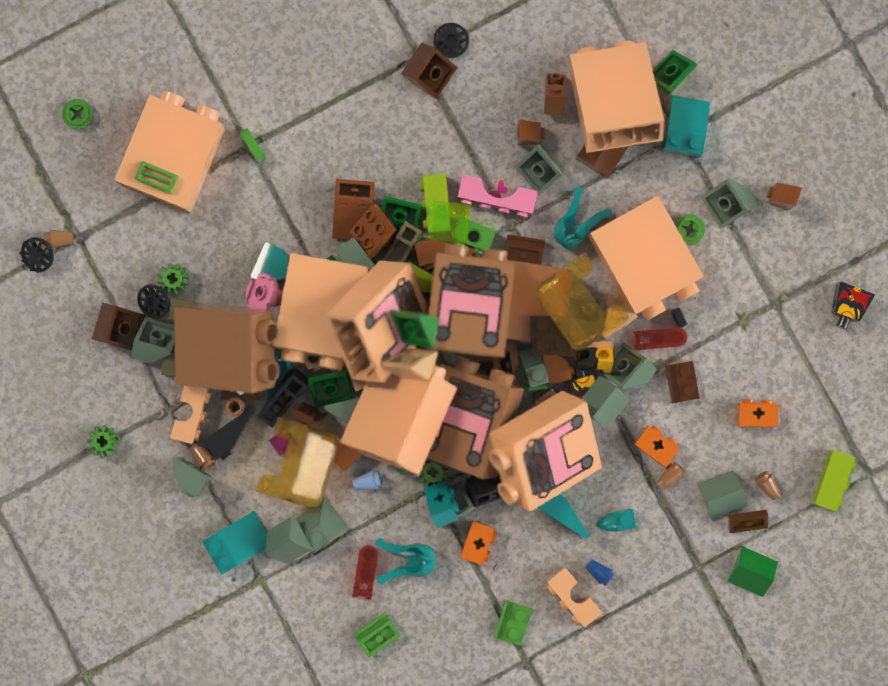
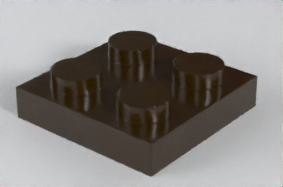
(547, 338)

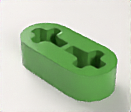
(252, 145)

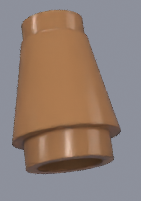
(58, 238)
(229, 407)
(202, 456)
(672, 474)
(768, 485)

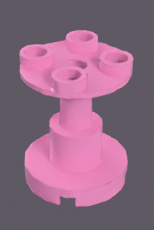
(264, 293)

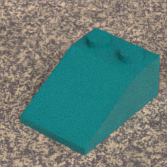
(686, 127)
(561, 510)
(236, 542)

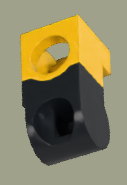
(595, 359)

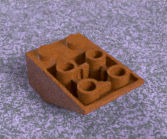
(350, 203)
(427, 251)

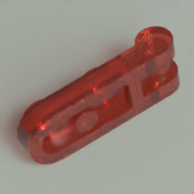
(660, 338)
(365, 572)

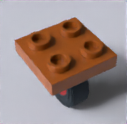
(374, 231)

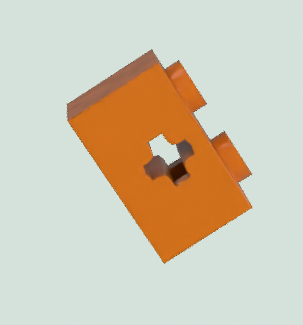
(746, 418)
(645, 443)
(476, 531)

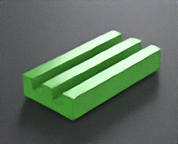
(171, 183)

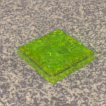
(449, 222)

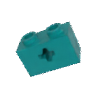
(441, 504)

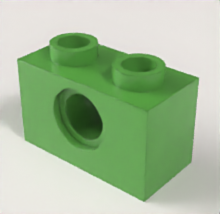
(485, 239)

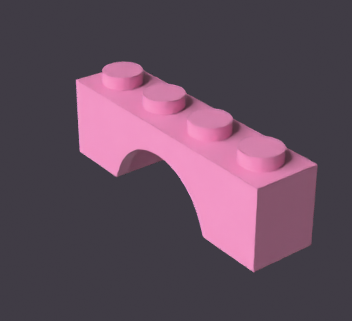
(521, 201)

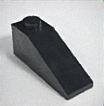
(283, 397)
(226, 438)
(482, 490)

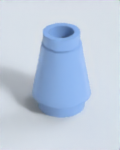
(370, 480)

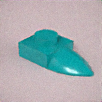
(618, 521)

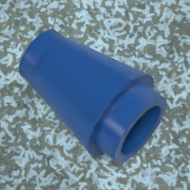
(600, 572)

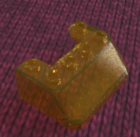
(575, 308)
(304, 466)

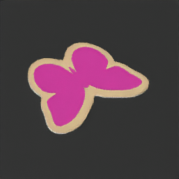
(501, 189)

